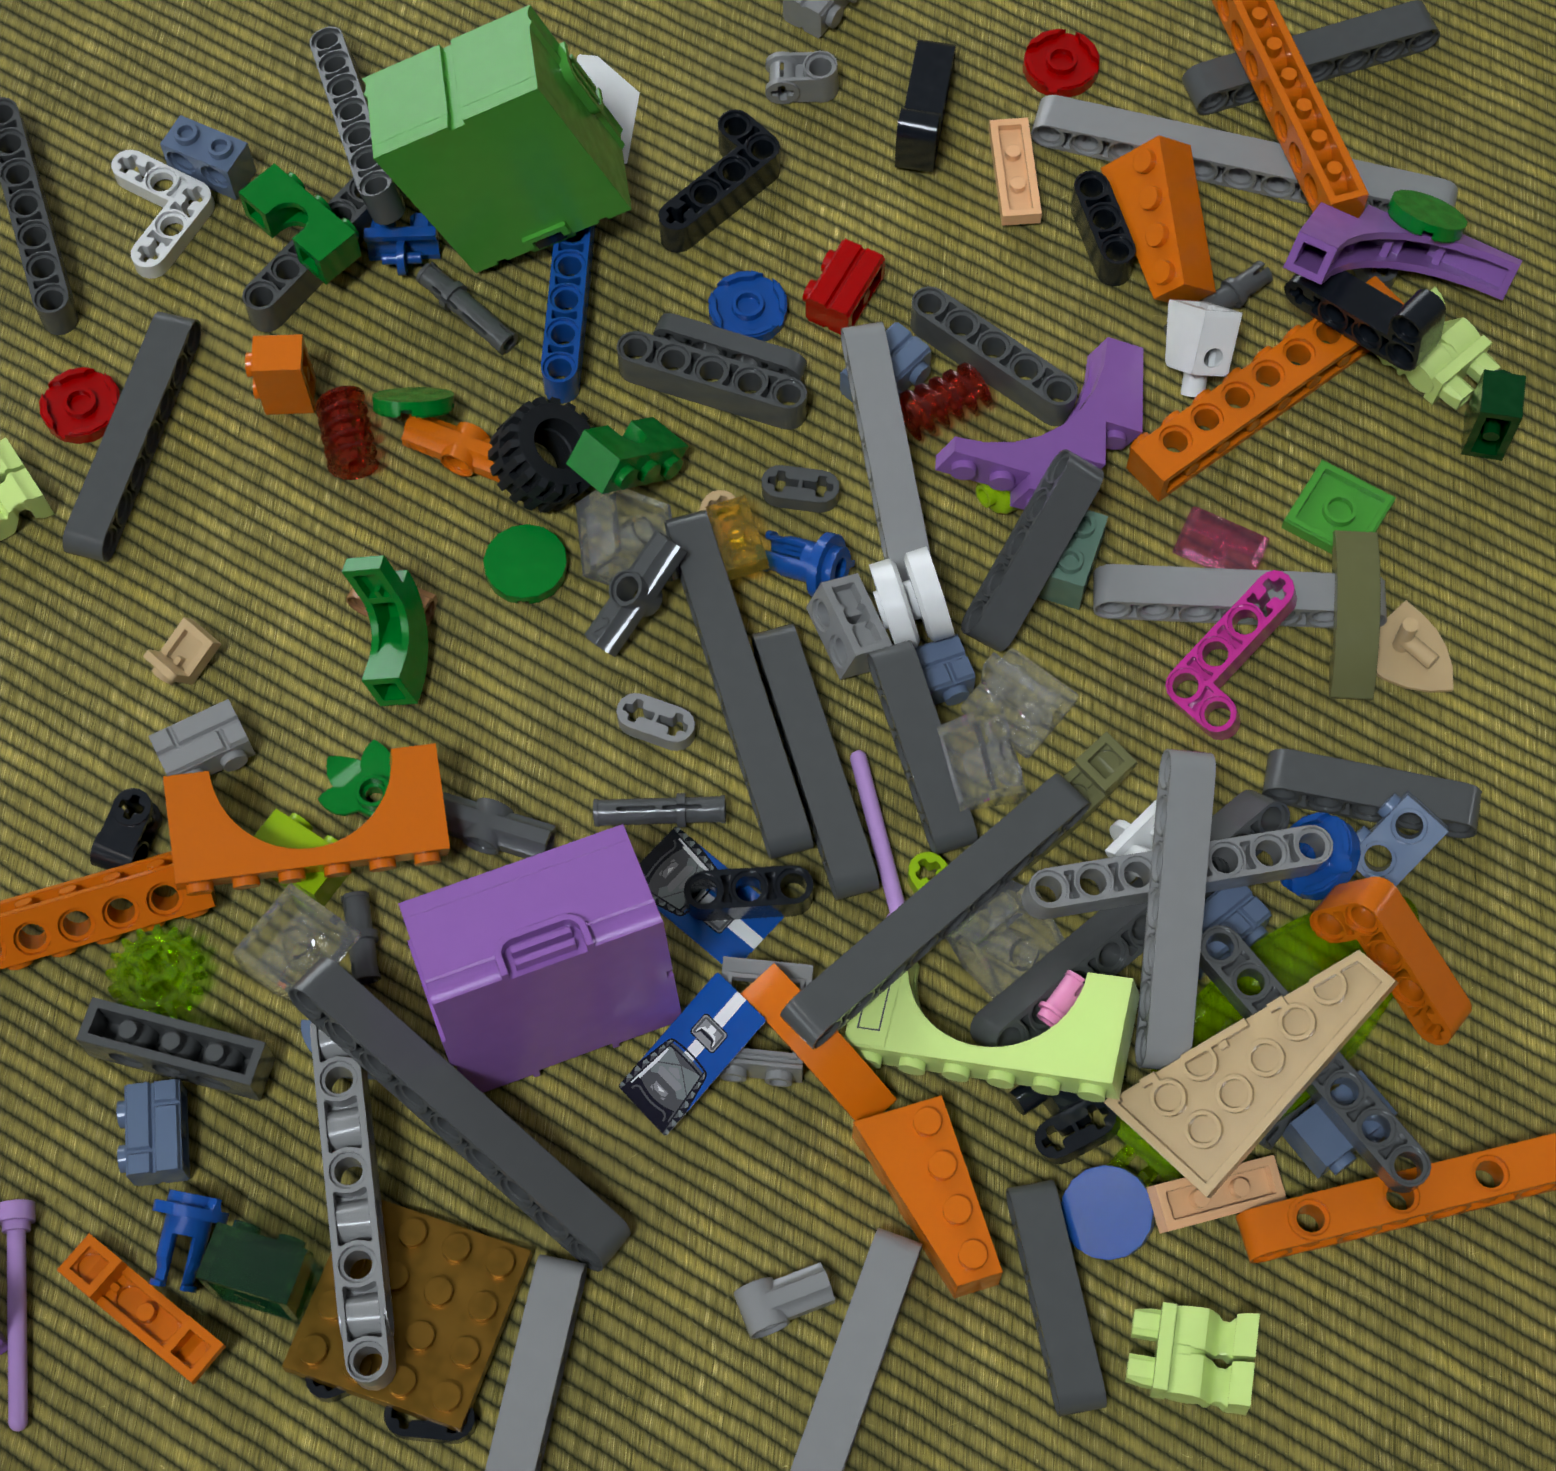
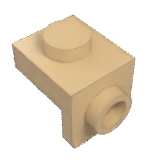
(183, 654)

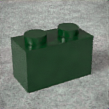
(1493, 414)

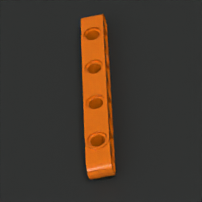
(1363, 1207)

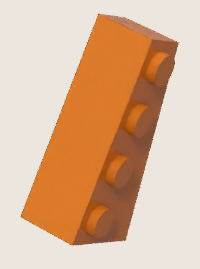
(1165, 218)
(928, 1179)

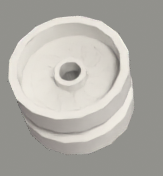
(912, 599)

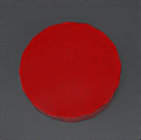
(1061, 63)
(79, 405)

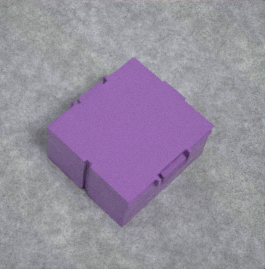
(543, 959)

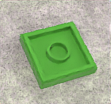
(1336, 502)

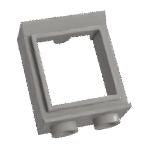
(774, 1066)

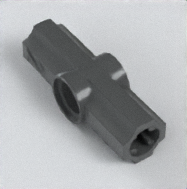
(648, 576)
(494, 827)

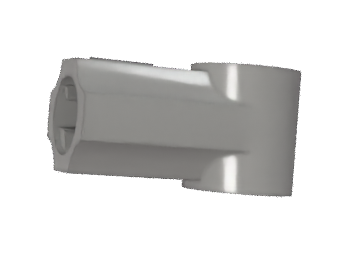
(771, 1304)

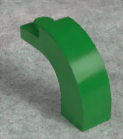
(398, 630)

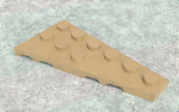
(1238, 1084)

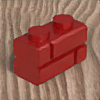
(844, 286)

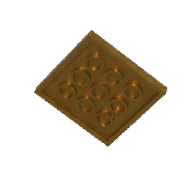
(448, 1313)

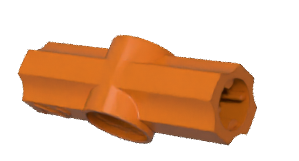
(459, 448)

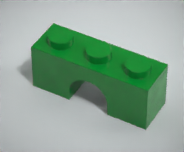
(281, 201)
(639, 457)

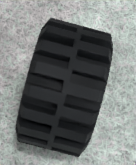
(521, 466)

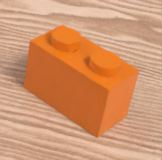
(282, 374)

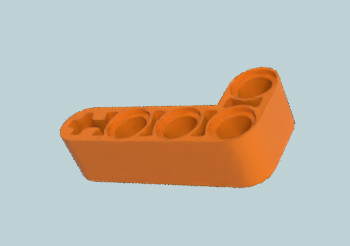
(1396, 941)

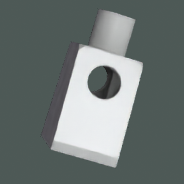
(1200, 341)

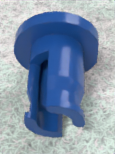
(808, 559)
(187, 1216)

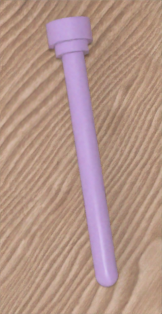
(877, 830)
(16, 1221)

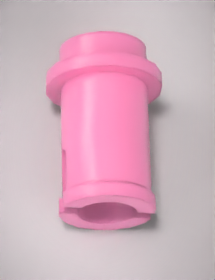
(1061, 999)

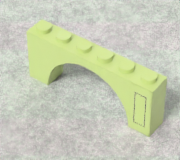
(1077, 1055)

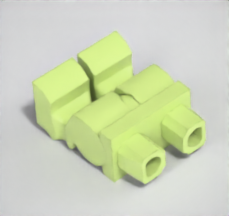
(1456, 356)
(17, 492)
(1184, 1352)

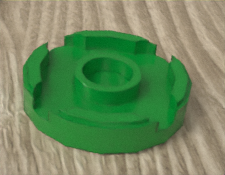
(1424, 212)
(416, 401)
(525, 564)

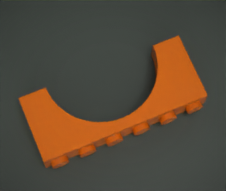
(216, 851)

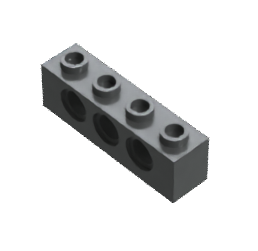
(176, 1048)

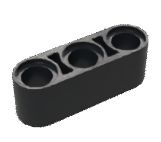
(1097, 208)
(767, 880)

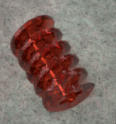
(944, 397)
(346, 433)

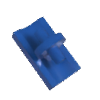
(403, 244)

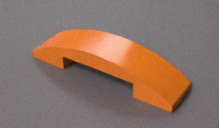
(833, 1063)
(141, 1309)

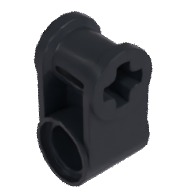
(126, 837)

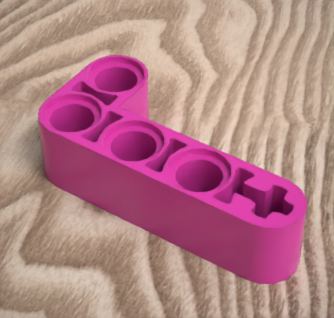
(1239, 649)

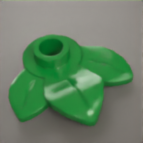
(356, 780)

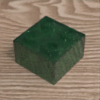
(259, 1270)

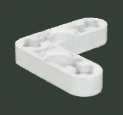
(174, 209)

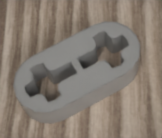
(657, 719)

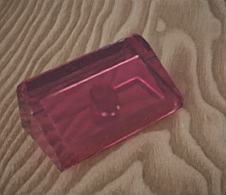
(1219, 542)

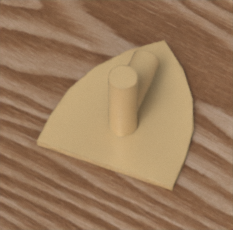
(1413, 652)

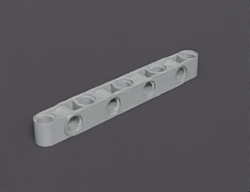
(354, 1212)

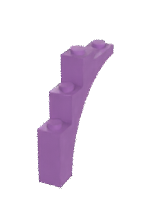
(1340, 242)
(1104, 418)

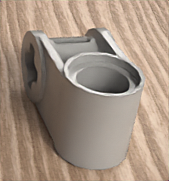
(805, 77)

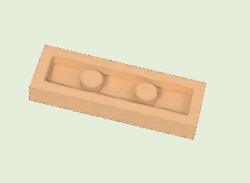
(1015, 171)
(1181, 1204)

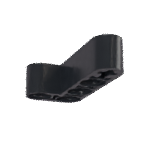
(925, 106)
(745, 170)
(1372, 318)

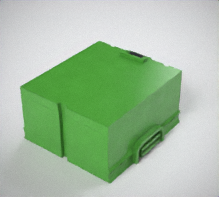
(499, 140)

